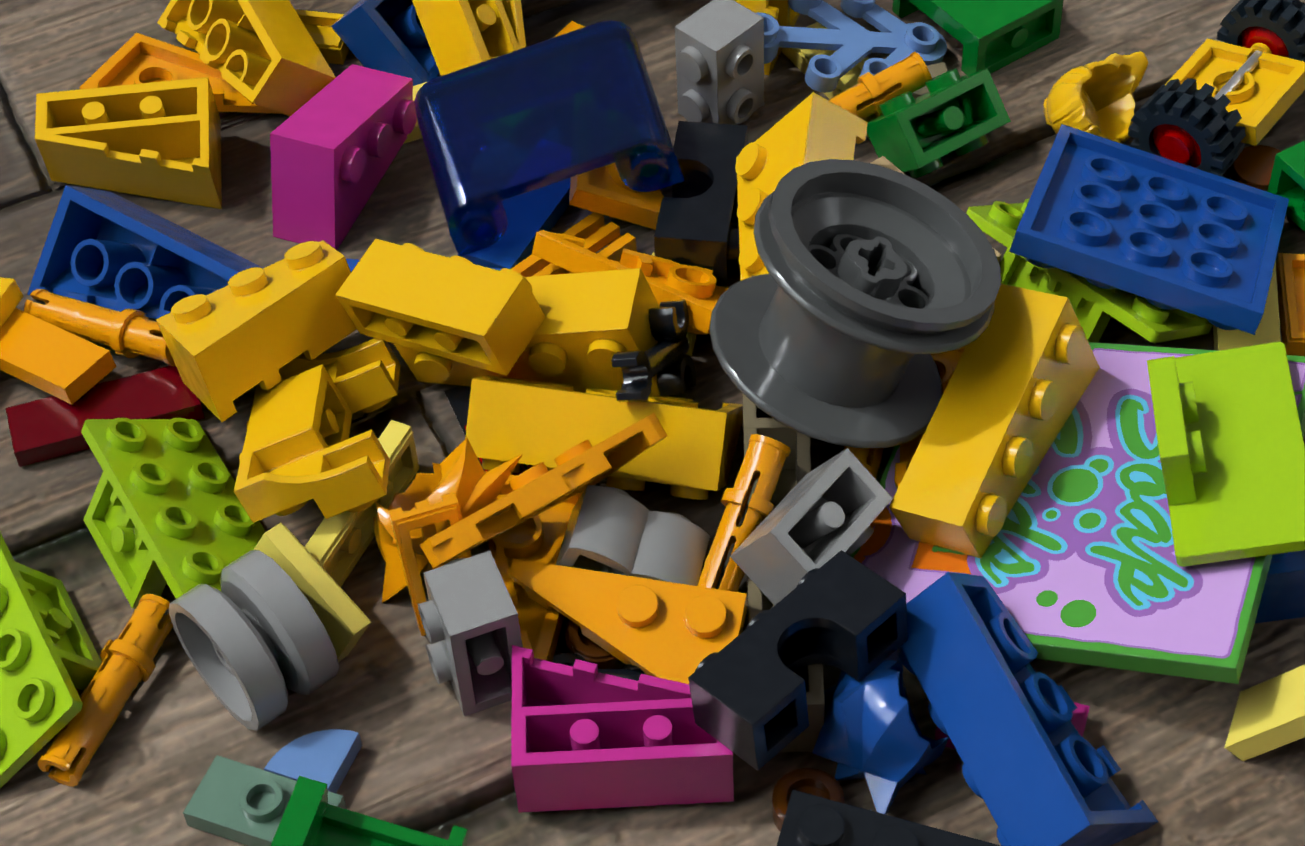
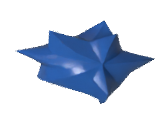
(875, 732)

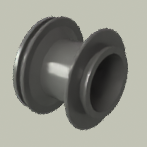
(854, 303)

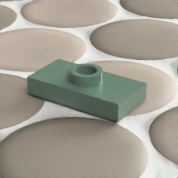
(242, 802)

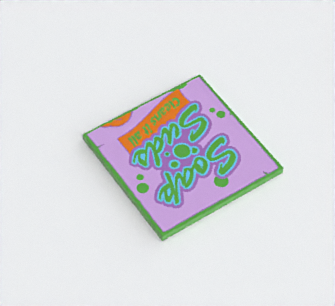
(1092, 544)

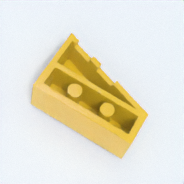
(470, 30)
(135, 139)
(258, 325)

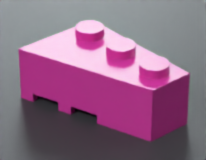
(337, 152)
(608, 740)

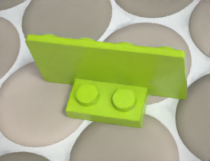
(1090, 303)
(1230, 453)
(164, 506)
(41, 661)

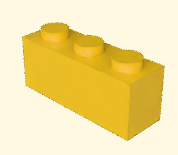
(442, 305)

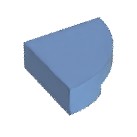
(318, 756)

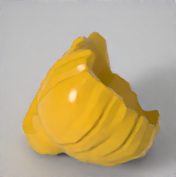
(1097, 96)

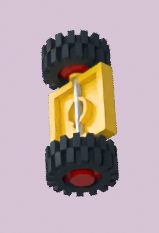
(1228, 88)

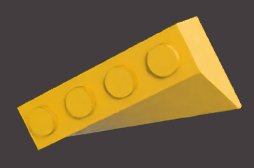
(255, 46)
(549, 418)

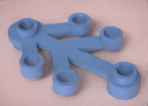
(850, 40)

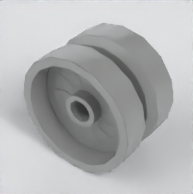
(254, 639)

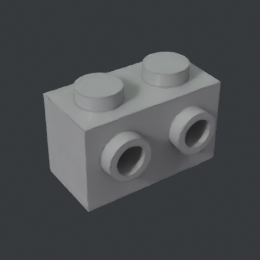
(720, 63)
(812, 524)
(471, 630)

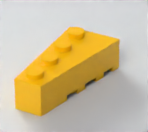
(806, 134)
(583, 328)
(995, 421)

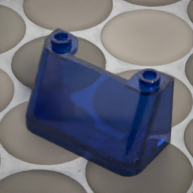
(541, 121)

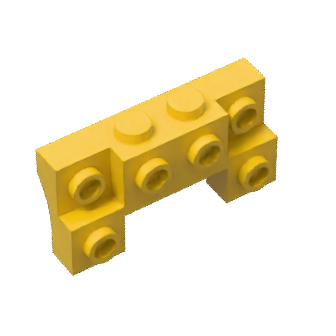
(301, 431)

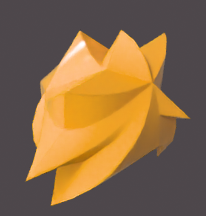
(456, 473)

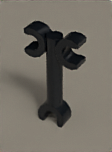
(665, 359)

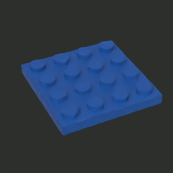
(1153, 229)

